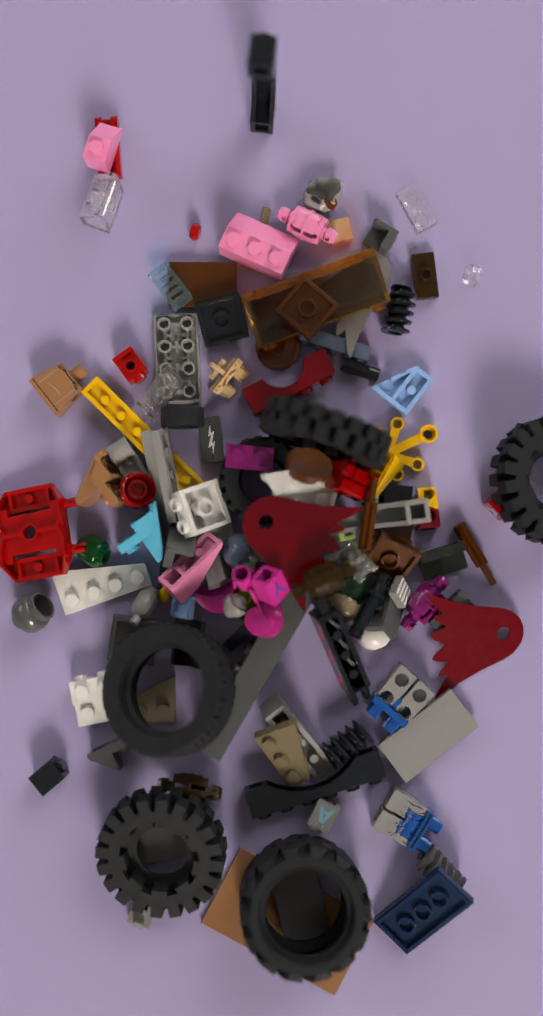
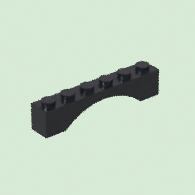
(263, 72)
(269, 797)

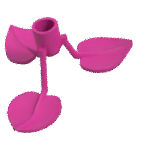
(260, 620)

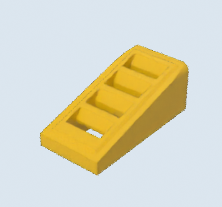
(385, 475)

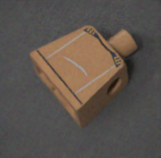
(59, 387)

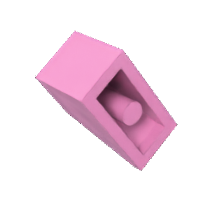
(102, 147)

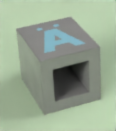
(322, 815)

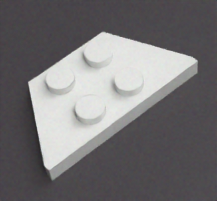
(285, 486)

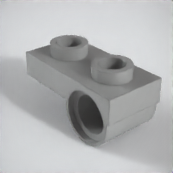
(125, 457)

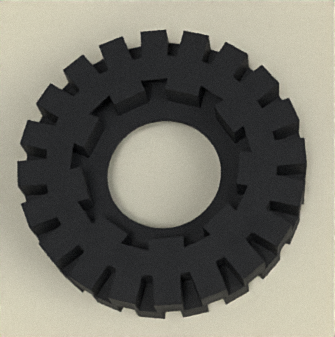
(325, 430)
(512, 478)
(160, 891)

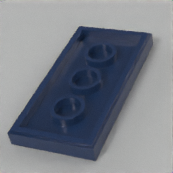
(423, 909)

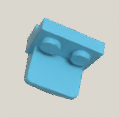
(146, 530)

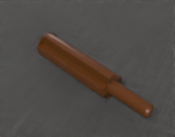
(368, 518)
(474, 550)

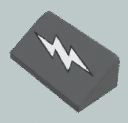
(212, 441)

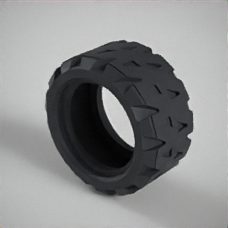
(314, 957)

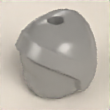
(234, 605)

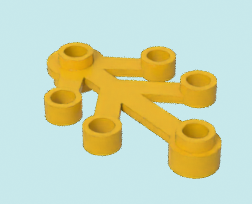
(402, 446)

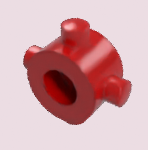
(195, 231)

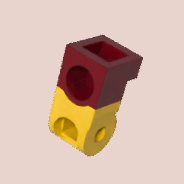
(430, 493)

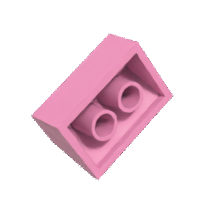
(258, 246)

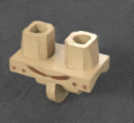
(233, 369)

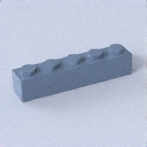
(337, 345)

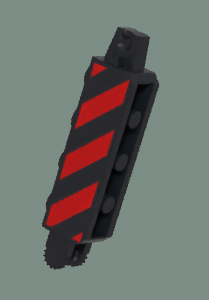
(339, 649)

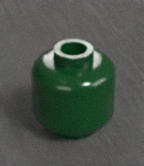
(97, 551)

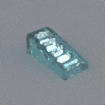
(181, 300)

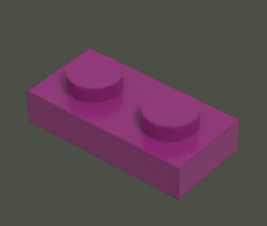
(249, 457)

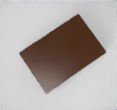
(205, 280)

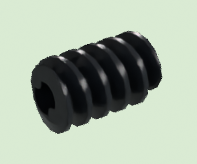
(398, 310)
(346, 743)

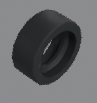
(182, 417)

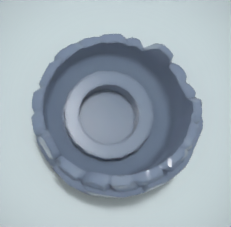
(236, 551)

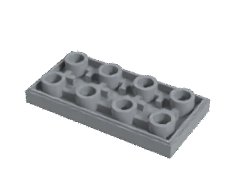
(179, 348)
(428, 735)

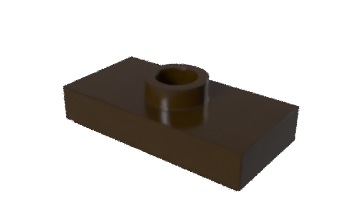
(424, 276)

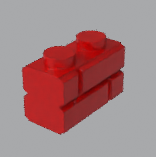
(350, 480)

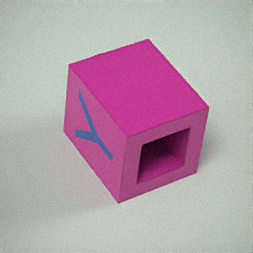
(269, 585)

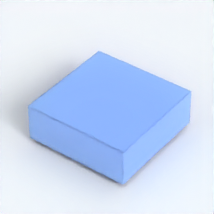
(183, 611)

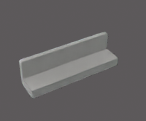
(161, 470)

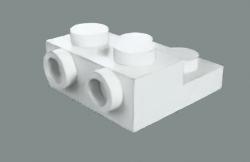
(199, 508)
(87, 698)

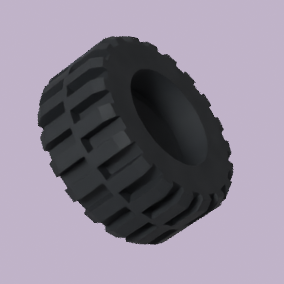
(231, 478)

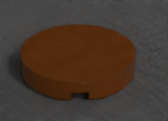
(282, 356)
(308, 465)

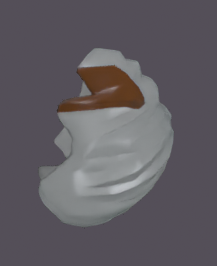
(323, 194)

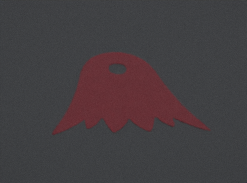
(296, 535)
(472, 638)

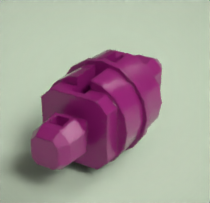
(420, 606)

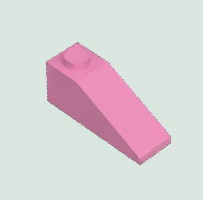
(189, 571)

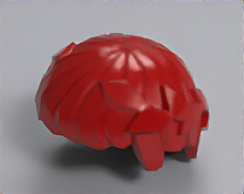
(137, 490)

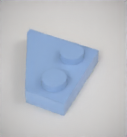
(404, 389)

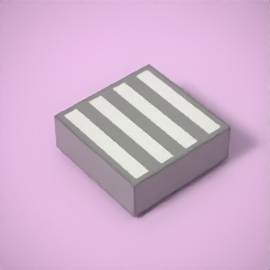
(399, 591)

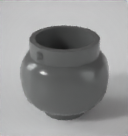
(32, 612)

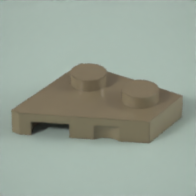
(159, 702)

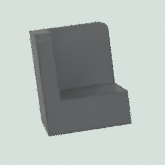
(381, 237)

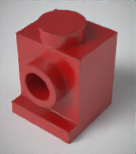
(127, 357)

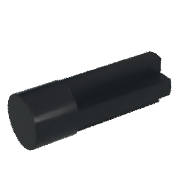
(360, 369)

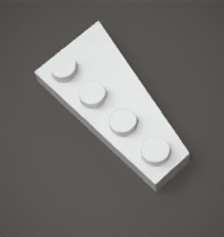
(96, 585)

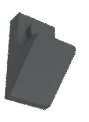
(108, 755)

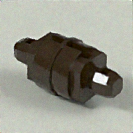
(323, 579)
(192, 784)

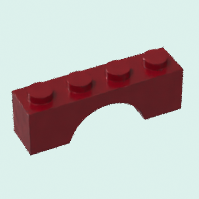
(316, 371)

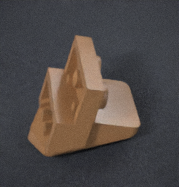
(101, 483)

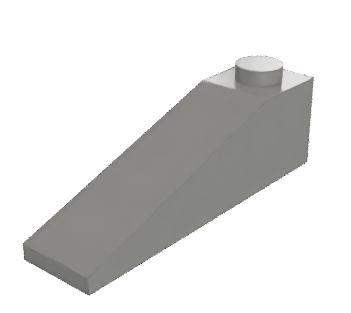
(277, 711)

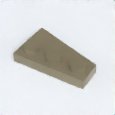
(284, 750)

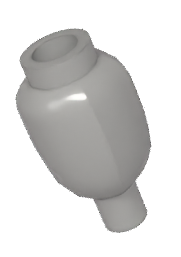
(144, 604)

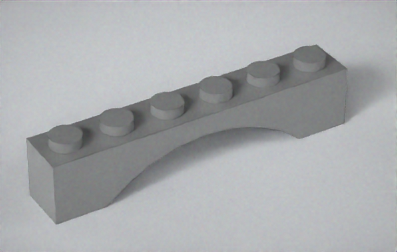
(392, 514)

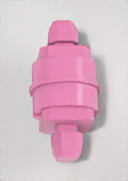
(307, 225)

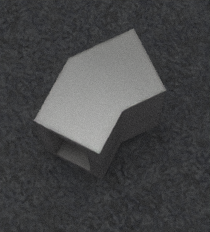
(219, 573)

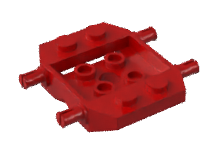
(50, 528)

